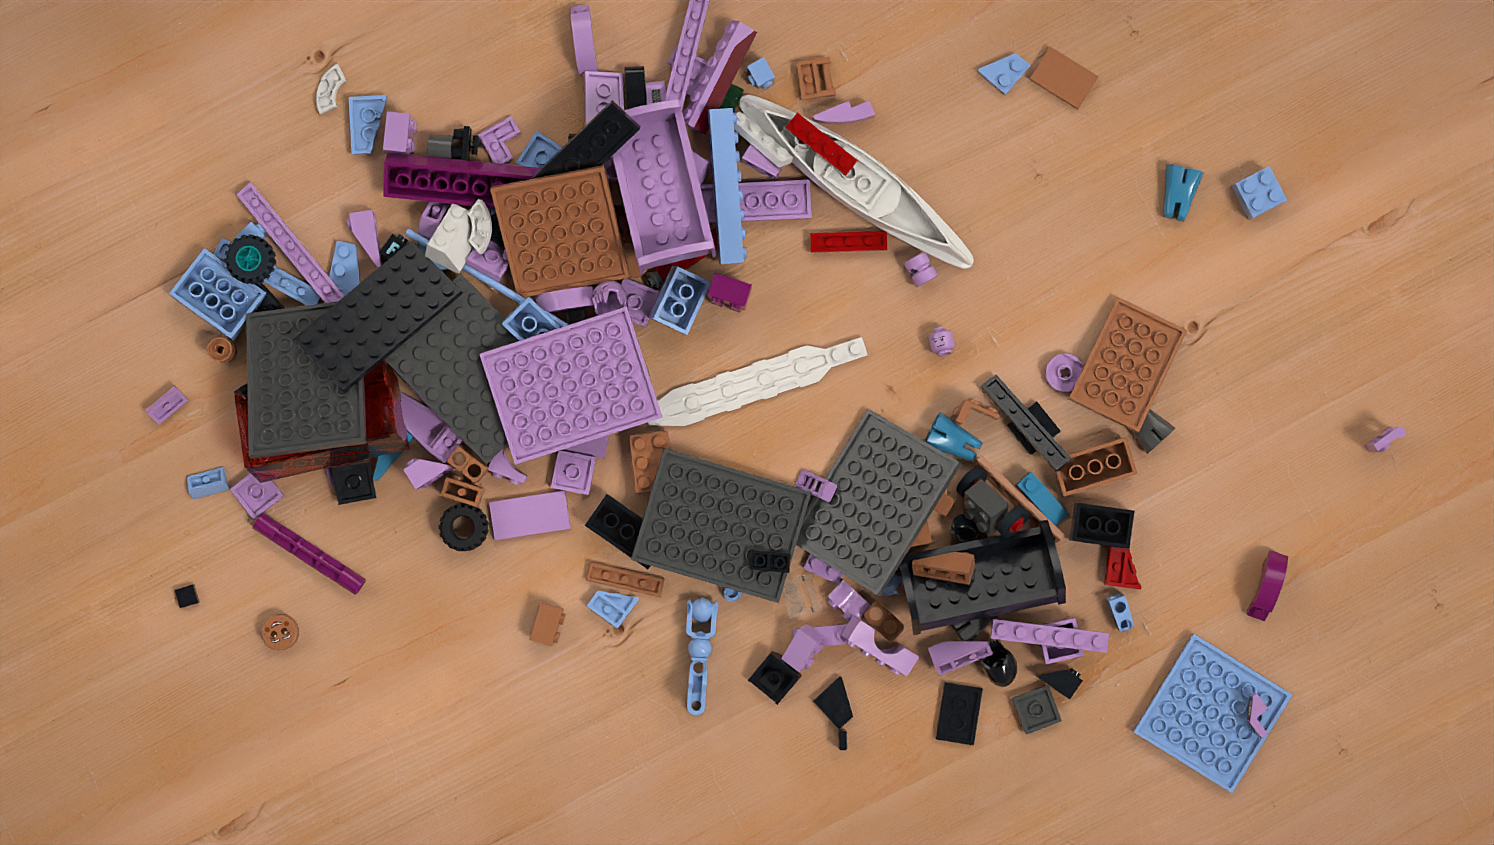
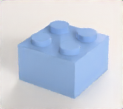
(1259, 193)

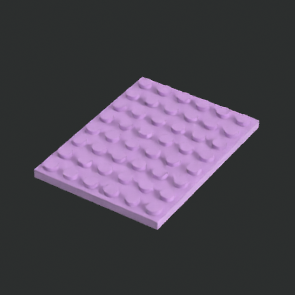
(571, 385)

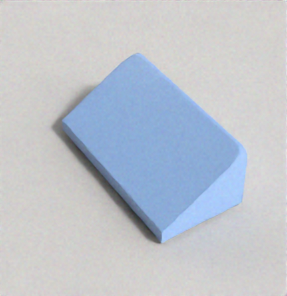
(207, 483)

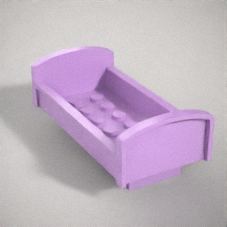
(662, 188)

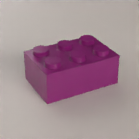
(729, 292)

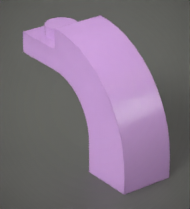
(583, 38)
(566, 299)

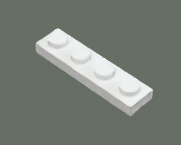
(762, 141)

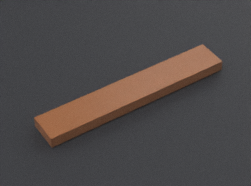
(1015, 495)

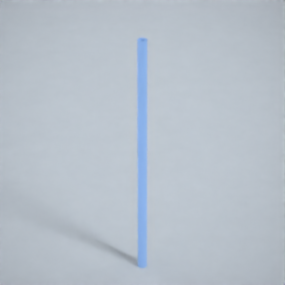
(484, 278)

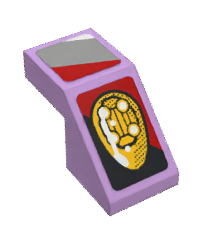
(1255, 709)

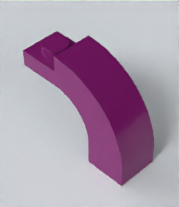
(1270, 586)

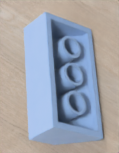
(529, 320)

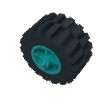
(250, 259)

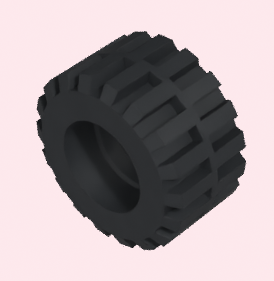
(448, 535)

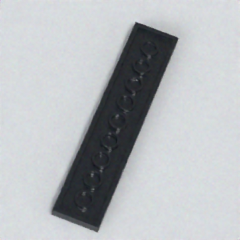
(587, 149)

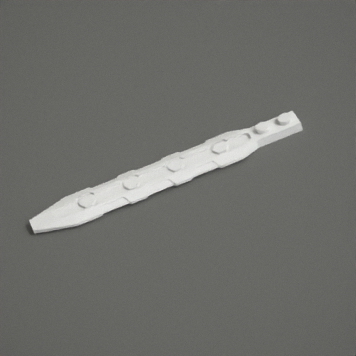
(755, 382)

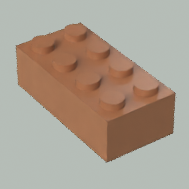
(1096, 467)

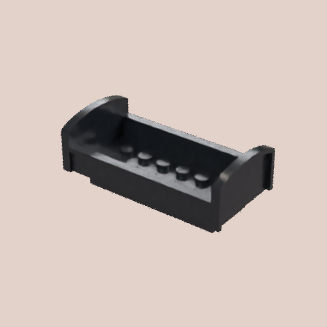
(1006, 578)

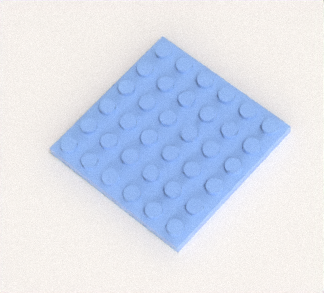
(1204, 711)

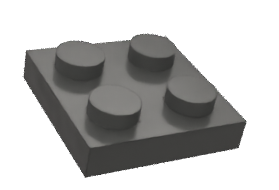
(1036, 709)

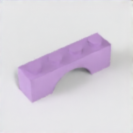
(862, 635)

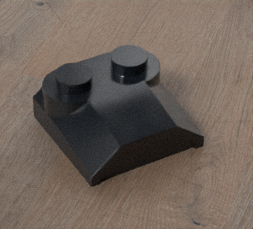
(775, 677)

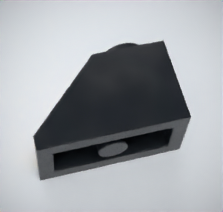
(1062, 680)

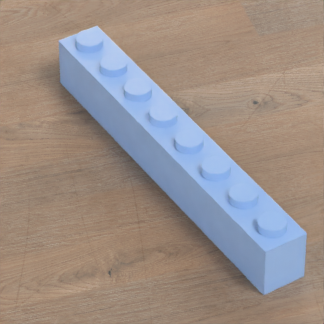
(725, 186)

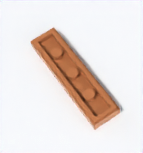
(625, 579)

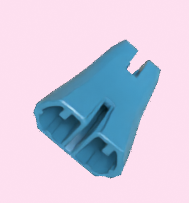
(1180, 190)
(952, 438)

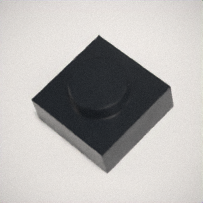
(187, 596)

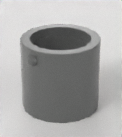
(440, 146)

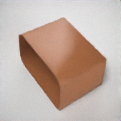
(463, 448)
(879, 623)

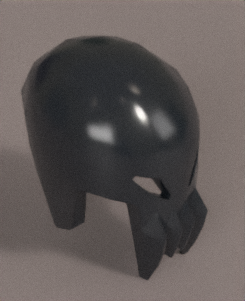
(1001, 666)

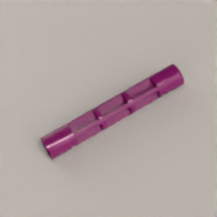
(309, 553)

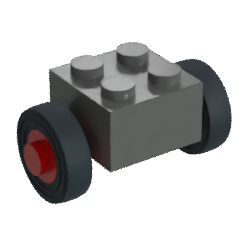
(987, 507)

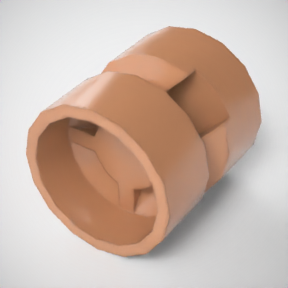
(222, 350)

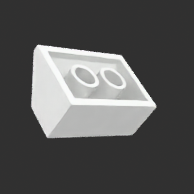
(450, 241)

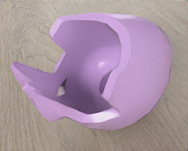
(609, 297)

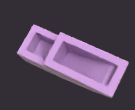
(845, 114)

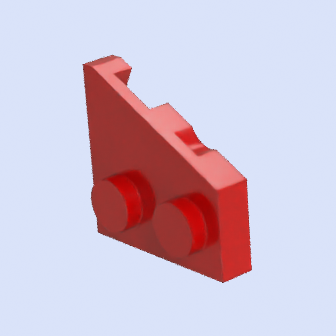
(1120, 569)

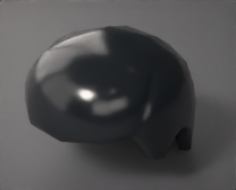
(964, 529)

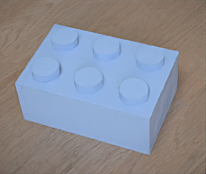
(679, 300)

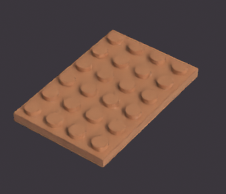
(1127, 365)

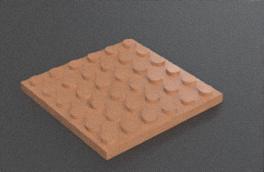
(560, 231)

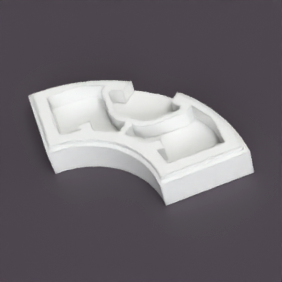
(328, 89)
(481, 226)

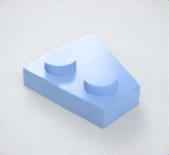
(1004, 72)
(612, 606)

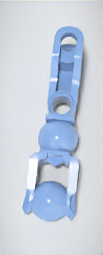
(699, 649)

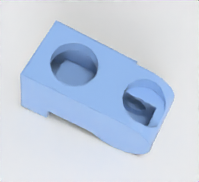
(1120, 612)

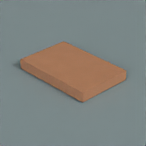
(1064, 78)

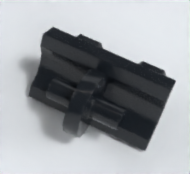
(465, 136)

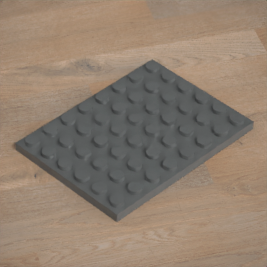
(447, 369)
(289, 396)
(880, 502)
(710, 519)

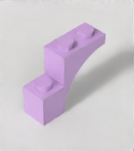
(501, 467)

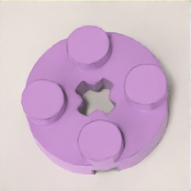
(1053, 373)

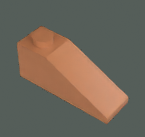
(949, 567)

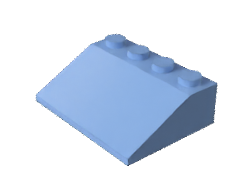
(216, 295)

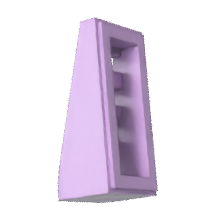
(826, 489)

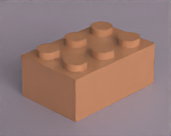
(646, 455)

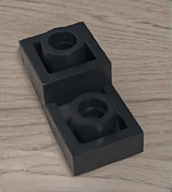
(770, 561)

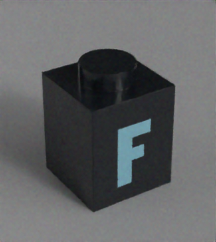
(393, 245)

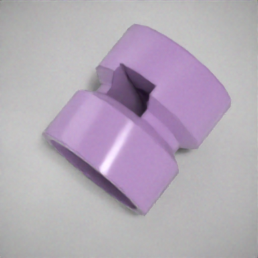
(921, 269)

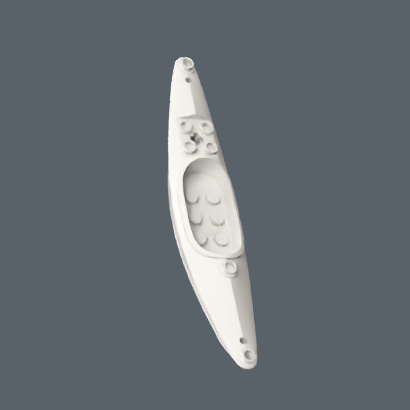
(867, 189)

